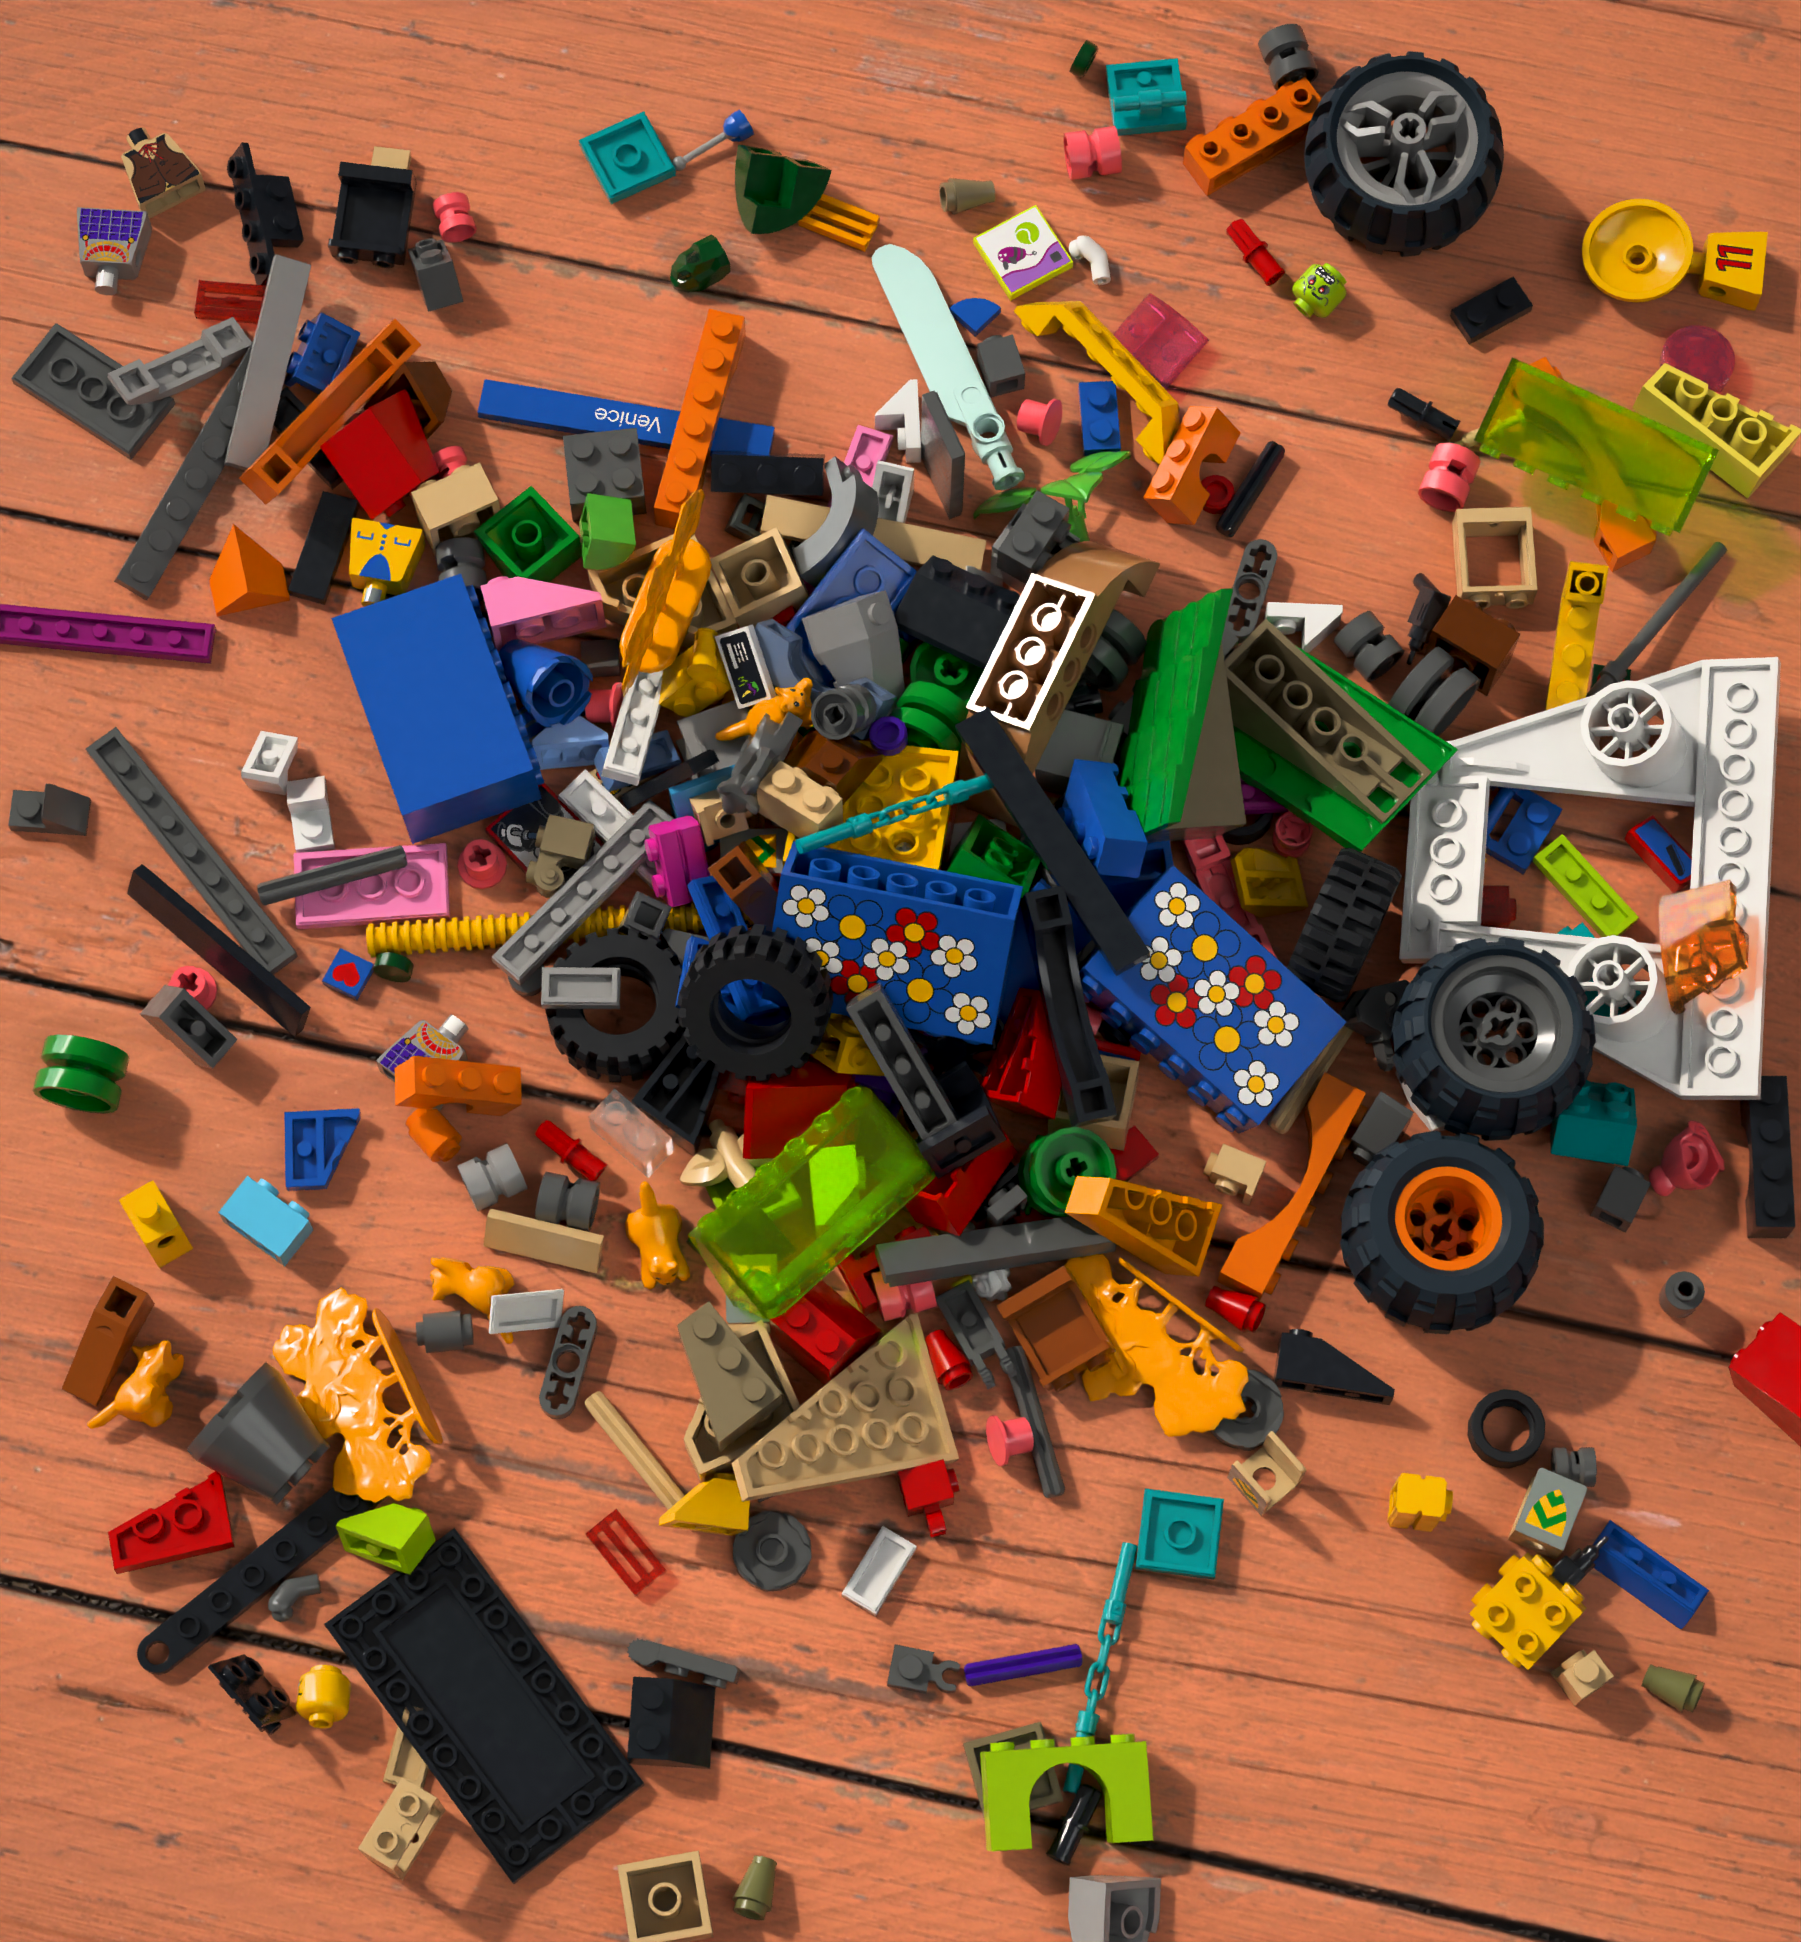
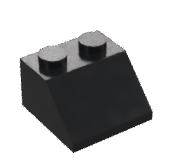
(671, 1723)

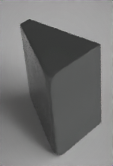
(601, 657)
(645, 915)

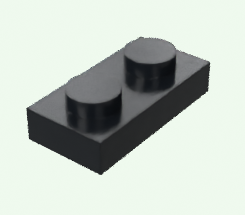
(1491, 310)

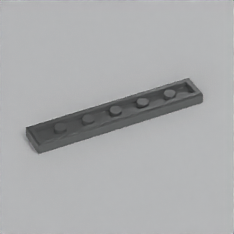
(987, 1248)

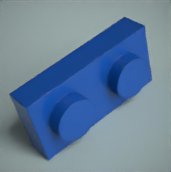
(1099, 417)

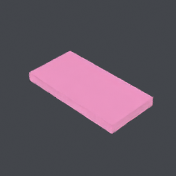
(399, 895)

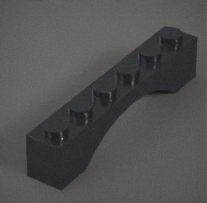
(1073, 1041)

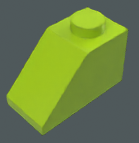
(388, 1536)

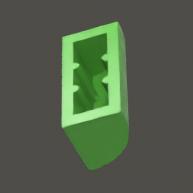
(606, 531)

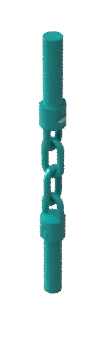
(862, 824)
(1113, 1614)

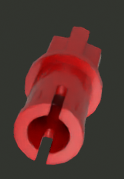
(1255, 252)
(571, 1151)

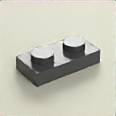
(1005, 1207)

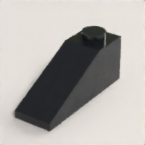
(1319, 1368)

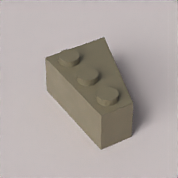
(728, 1377)

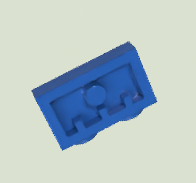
(322, 353)

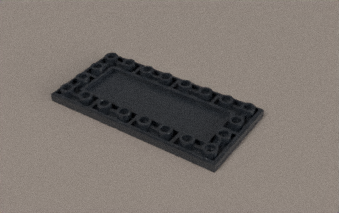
(496, 1708)

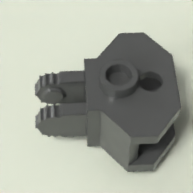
(1372, 1016)

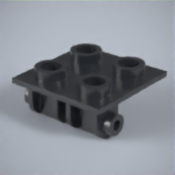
(245, 1682)

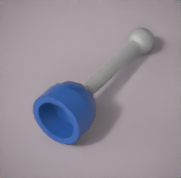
(735, 129)

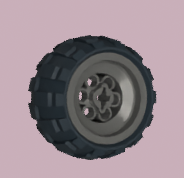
(1516, 992)

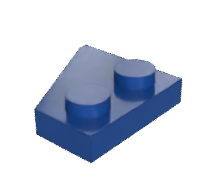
(316, 1145)

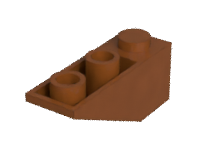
(748, 884)
(107, 1340)

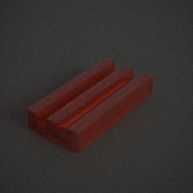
(224, 313)
(646, 1578)

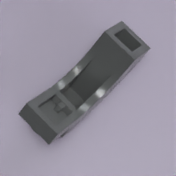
(852, 508)

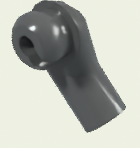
(289, 1592)

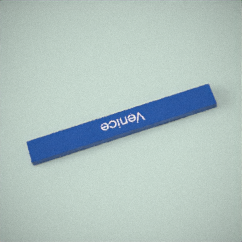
(590, 414)

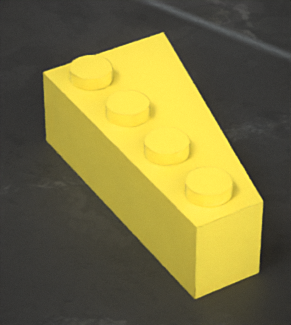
(1746, 440)

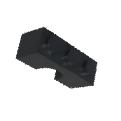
(767, 473)

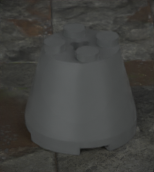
(261, 1437)

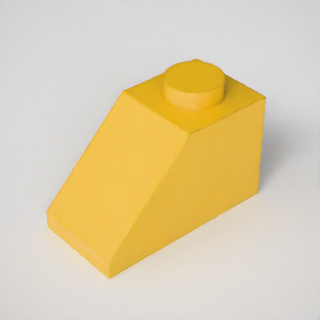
(710, 1508)

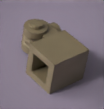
(561, 844)

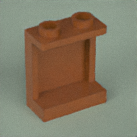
(1057, 1329)

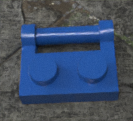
(1526, 830)

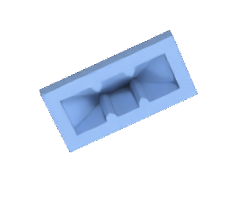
(569, 744)

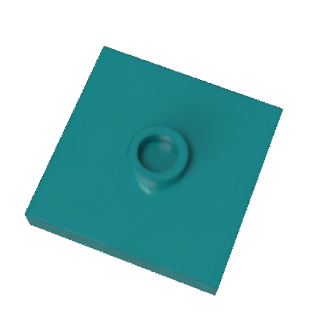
(627, 157)
(1179, 1534)

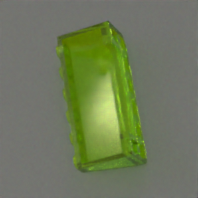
(1595, 447)
(811, 1205)

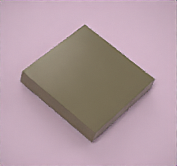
(1046, 1788)

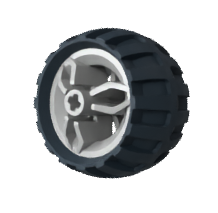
(1356, 123)

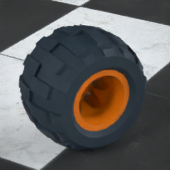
(1475, 1187)

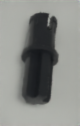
(1423, 413)
(1074, 1824)

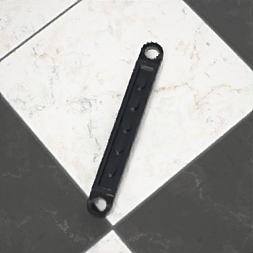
(251, 1579)

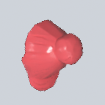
(1687, 1162)

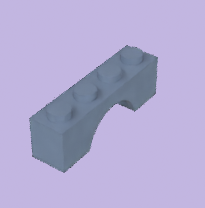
(786, 668)

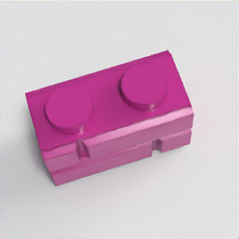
(678, 858)

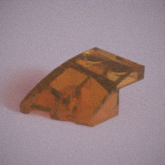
(1700, 941)

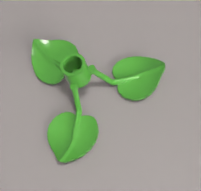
(1075, 487)

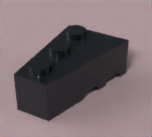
(680, 1095)

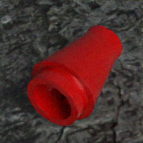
(1237, 1308)
(949, 1363)

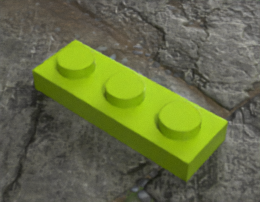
(1585, 888)

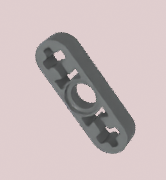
(1266, 570)
(550, 1387)

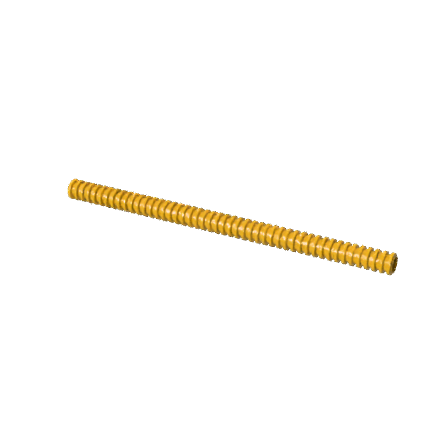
(499, 930)

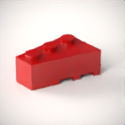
(1024, 1065)
(956, 1197)

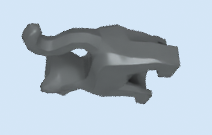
(757, 759)

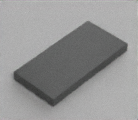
(74, 383)
(942, 454)

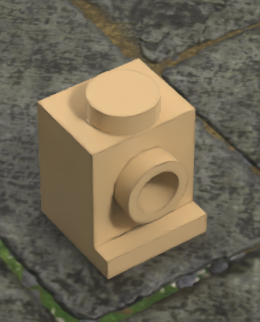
(710, 815)
(1235, 1172)
(1582, 1675)

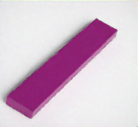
(106, 633)

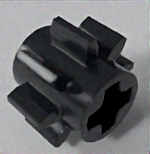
(1085, 699)

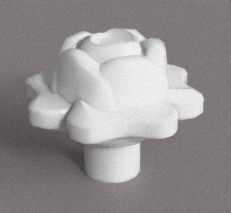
(992, 1284)

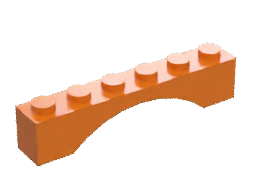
(329, 411)
(697, 422)
(1616, 536)
(1256, 1256)

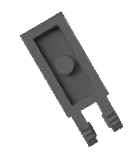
(974, 1330)
(681, 1662)

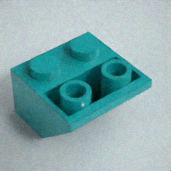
(1597, 1124)

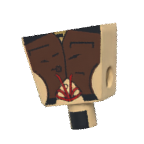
(159, 172)

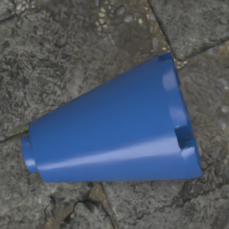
(546, 681)

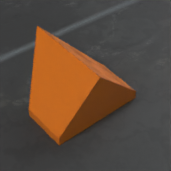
(246, 576)

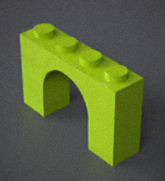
(1116, 1766)

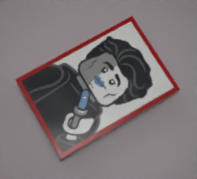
(517, 829)

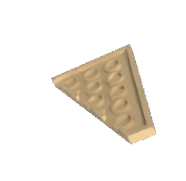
(859, 1426)

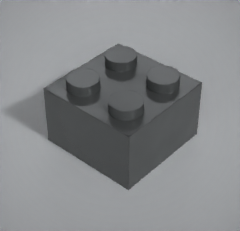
(606, 466)

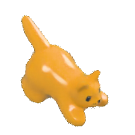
(790, 699)
(655, 1233)
(471, 1284)
(143, 1393)

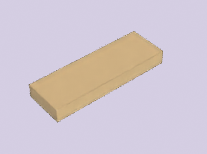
(543, 1240)

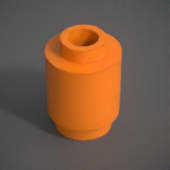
(434, 1134)

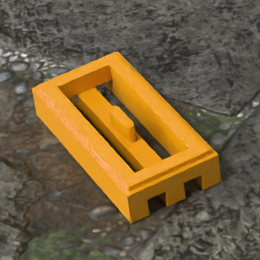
(846, 210)

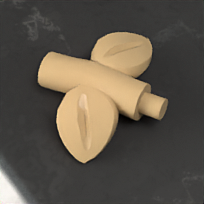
(721, 1162)

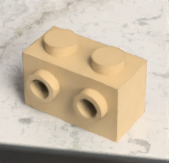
(798, 802)

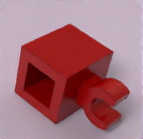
(926, 1491)

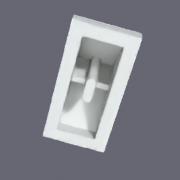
(894, 490)

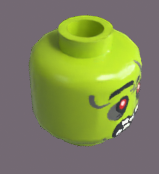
(1319, 290)

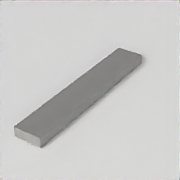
(267, 362)
(579, 896)

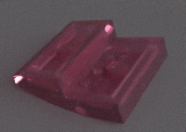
(1160, 339)

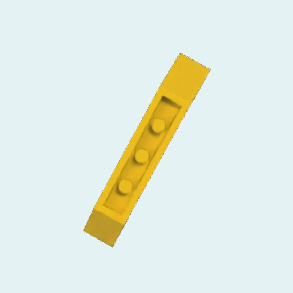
(1126, 370)
(1576, 633)

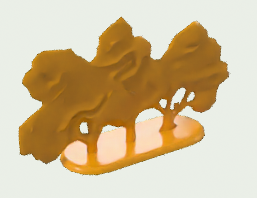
(666, 598)
(1151, 1357)
(346, 1397)

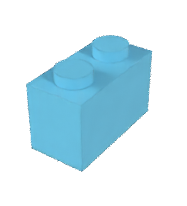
(266, 1219)

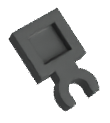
(913, 1669)

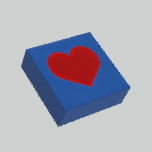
(348, 974)

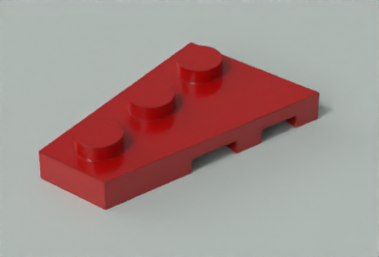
(179, 1529)

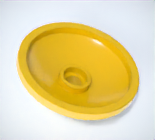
(1637, 231)

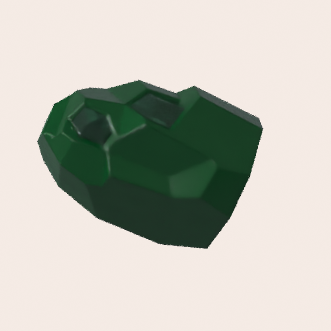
(700, 266)

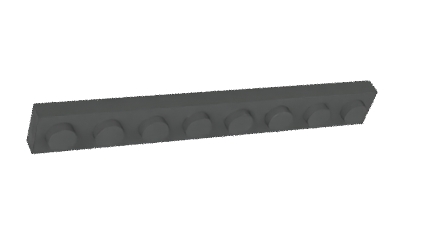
(184, 494)
(190, 851)

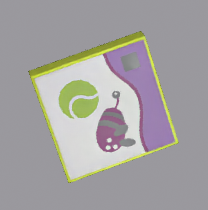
(1023, 252)

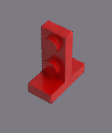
(857, 1272)

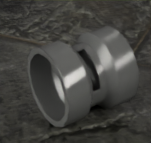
(1575, 1465)

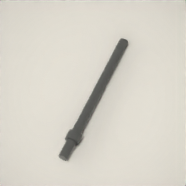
(1616, 670)

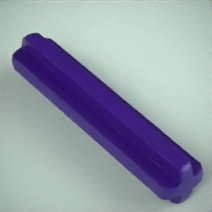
(1023, 1665)

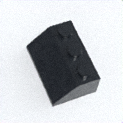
(956, 611)

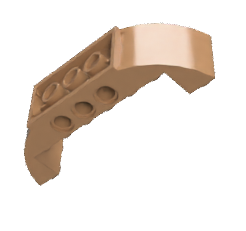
(1048, 650)

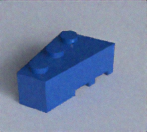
(1101, 821)

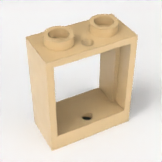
(1496, 522)
(404, 1815)

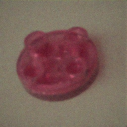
(1701, 354)

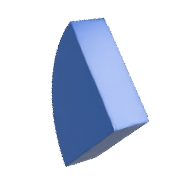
(975, 313)

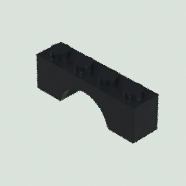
(1770, 1184)

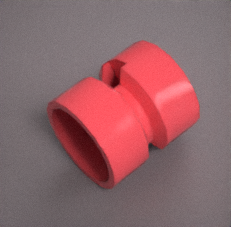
(1092, 152)
(1449, 477)
(896, 1300)

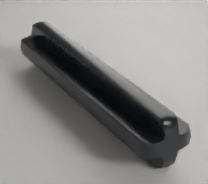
(1250, 489)

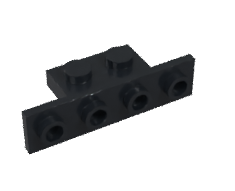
(265, 211)

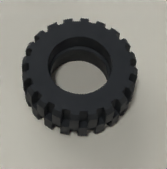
(1343, 923)
(744, 1046)
(632, 1051)

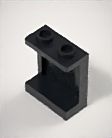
(373, 214)

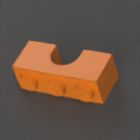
(1176, 486)
(438, 1081)

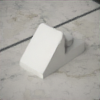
(903, 414)
(1313, 620)
(269, 762)
(310, 814)

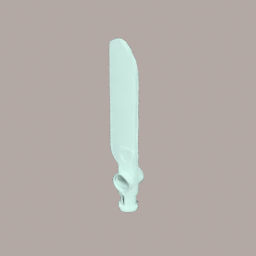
(944, 357)

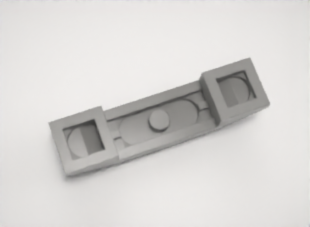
(182, 368)

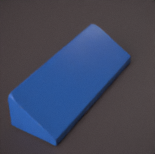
(1648, 1576)

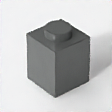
(1000, 365)
(1621, 1198)

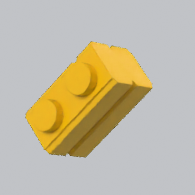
(1419, 1502)

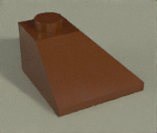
(427, 391)
(833, 762)

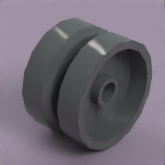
(1117, 648)
(1434, 692)

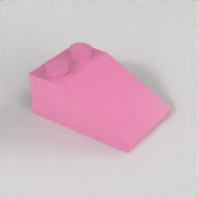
(539, 610)

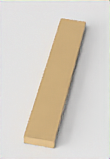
(910, 542)

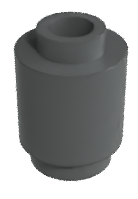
(1676, 1304)
(445, 1331)

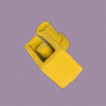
(695, 676)

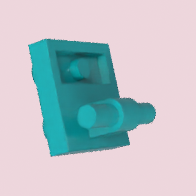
(1146, 97)

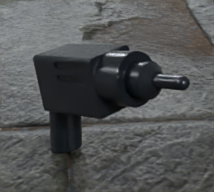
(1425, 613)
(1578, 1565)

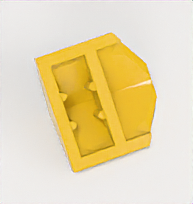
(1268, 882)

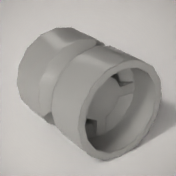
(492, 1177)

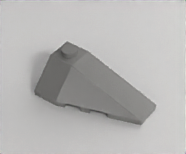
(859, 642)
(1113, 1908)

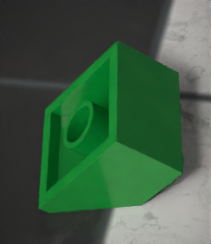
(529, 539)

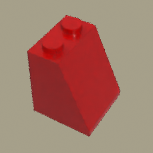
(383, 455)
(788, 1105)
(823, 1332)
(1771, 1373)

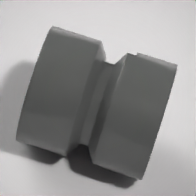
(1287, 55)
(462, 557)
(1369, 646)
(843, 711)
(567, 1201)

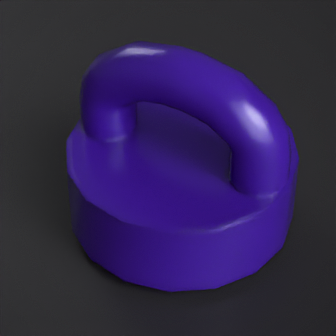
(888, 735)

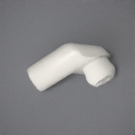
(1095, 254)

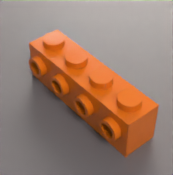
(1251, 137)

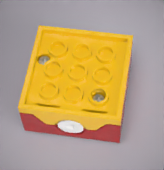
(898, 778)

